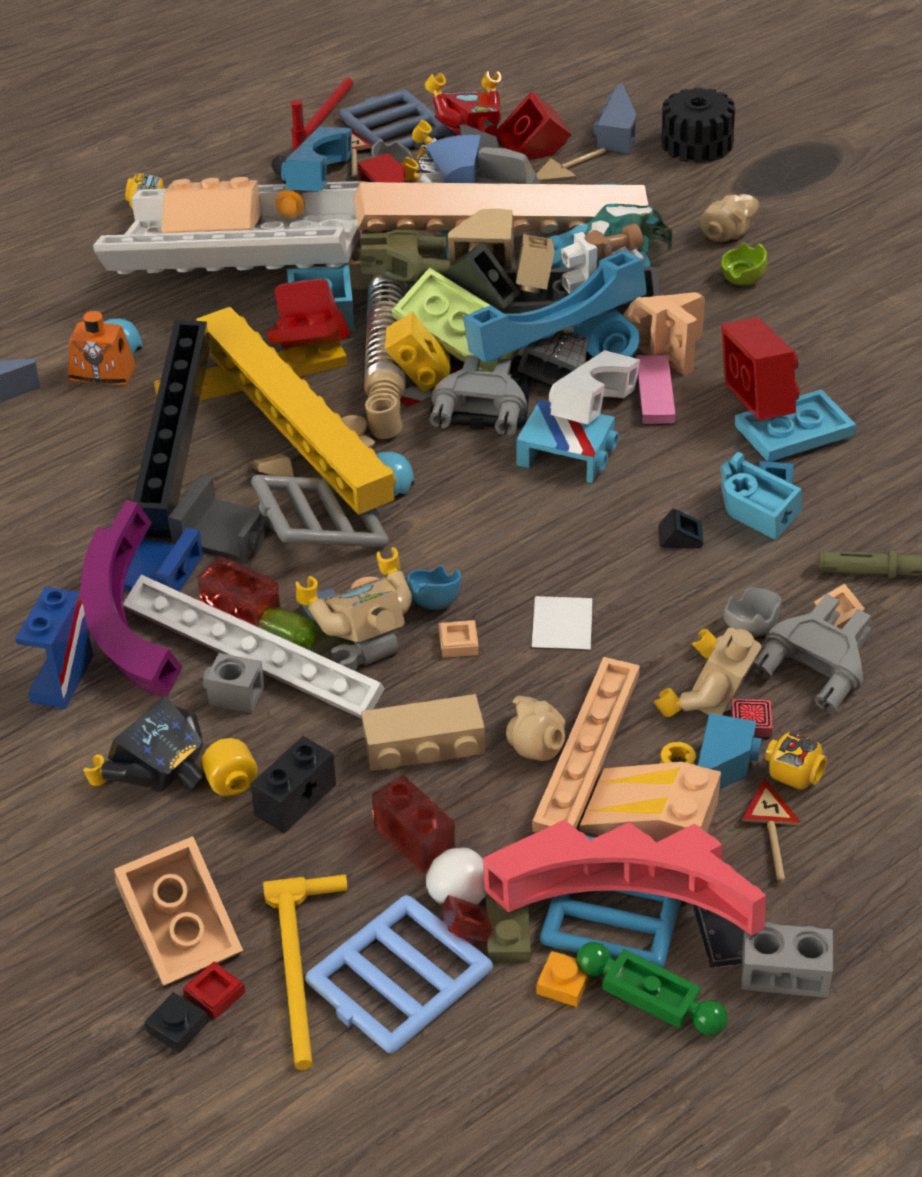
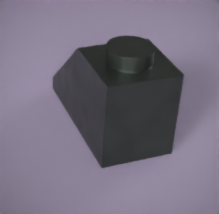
(483, 277)

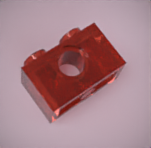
(412, 822)

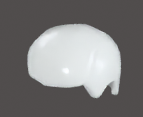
(457, 874)

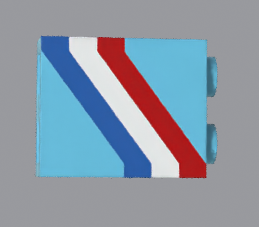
(567, 438)

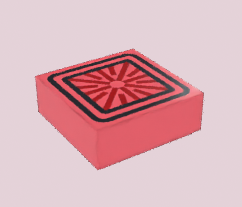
(756, 711)

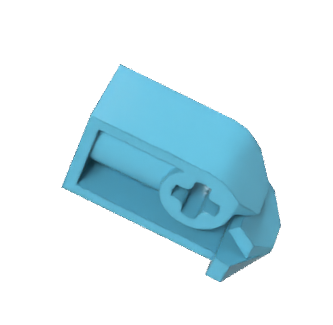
(759, 497)

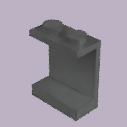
(223, 526)

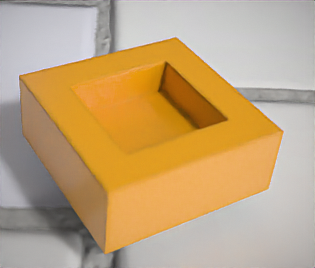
(562, 979)

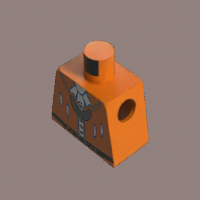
(99, 352)

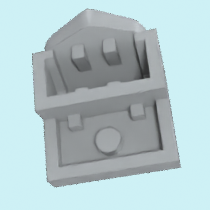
(504, 167)

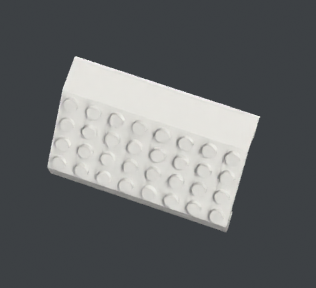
(320, 235)

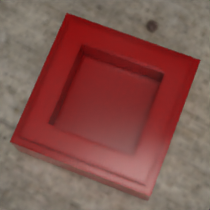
(214, 990)

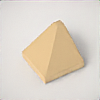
(274, 465)

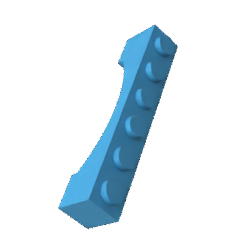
(308, 163)
(614, 283)

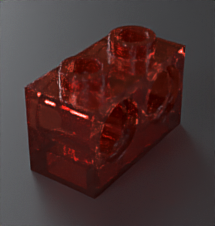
(237, 590)

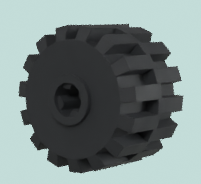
(698, 124)

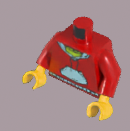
(467, 108)

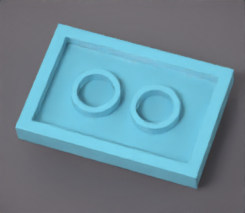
(814, 424)

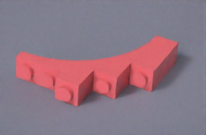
(623, 859)

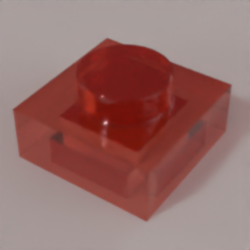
(466, 919)

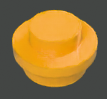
(290, 203)

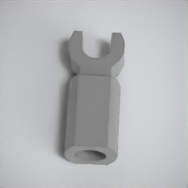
(366, 651)

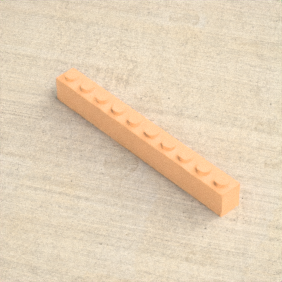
(447, 205)

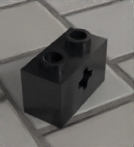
(293, 784)

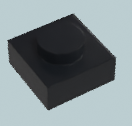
(176, 1022)

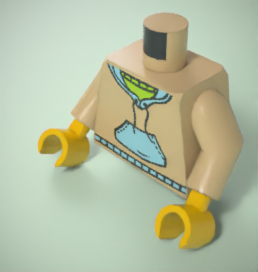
(363, 609)
(721, 677)

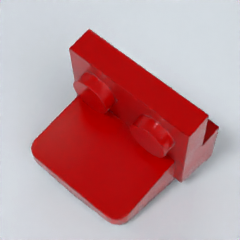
(307, 315)

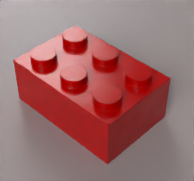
(759, 368)

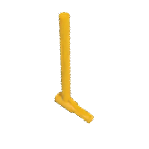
(286, 895)

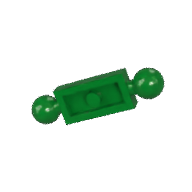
(652, 988)

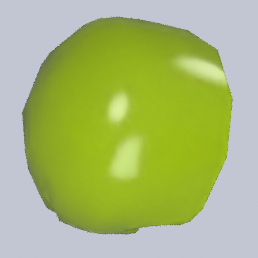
(744, 265)

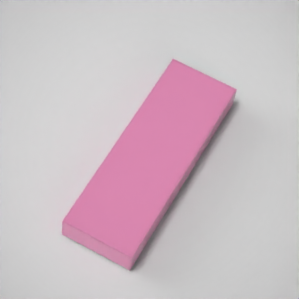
(655, 390)

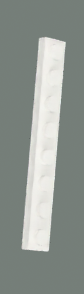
(235, 637)

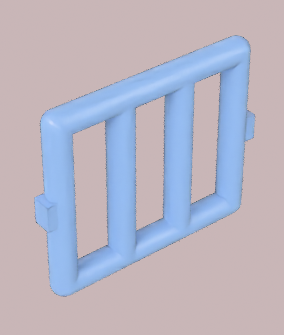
(419, 1016)

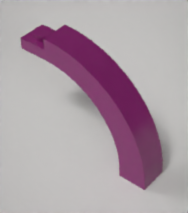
(102, 594)

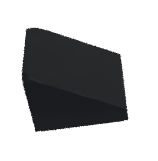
(680, 531)

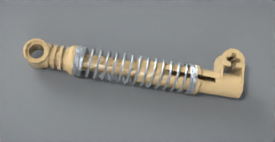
(382, 380)

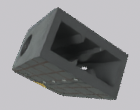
(554, 356)

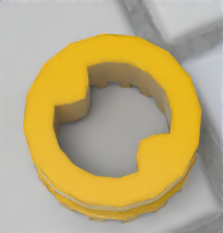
(677, 750)

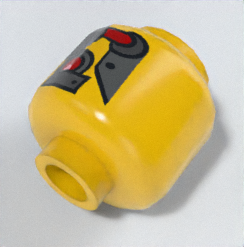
(796, 760)

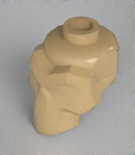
(729, 217)
(536, 729)

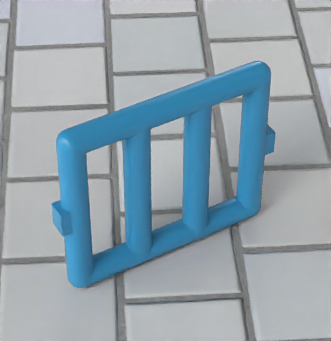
(660, 927)

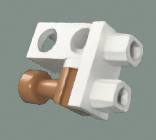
(589, 249)

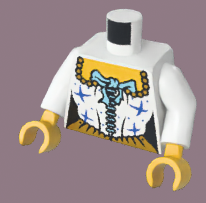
(423, 168)

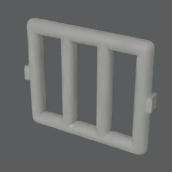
(314, 533)

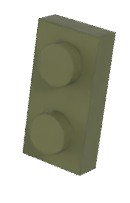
(510, 933)

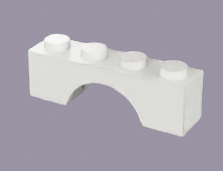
(582, 391)

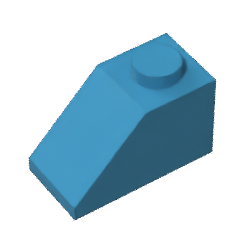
(729, 747)

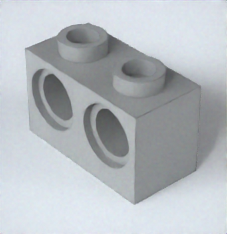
(788, 960)

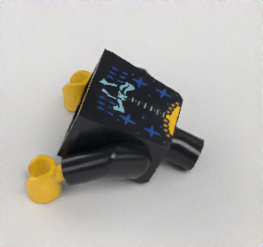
(154, 751)

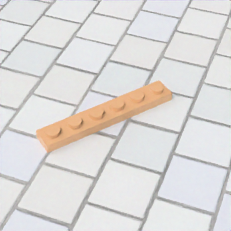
(587, 745)

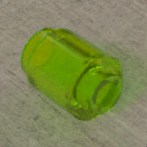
(289, 626)

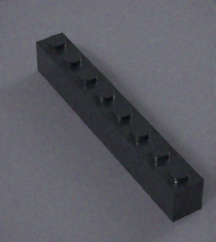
(172, 424)

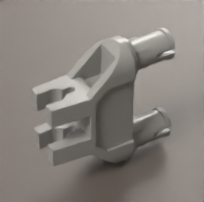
(481, 394)
(821, 646)

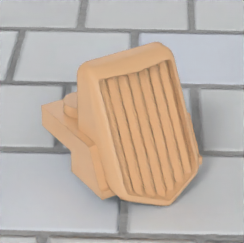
(669, 327)

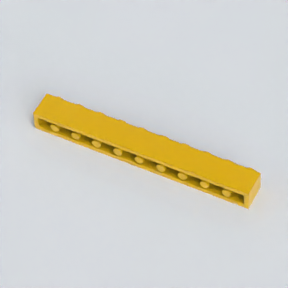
(299, 413)

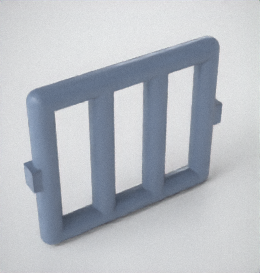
(412, 106)

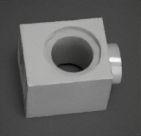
(234, 683)

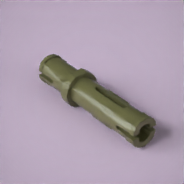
(870, 563)

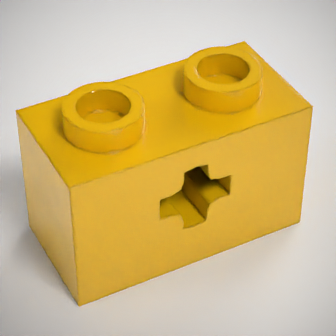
(417, 352)

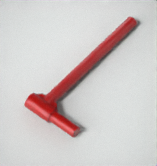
(301, 132)

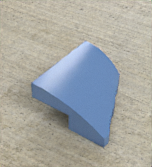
(456, 157)

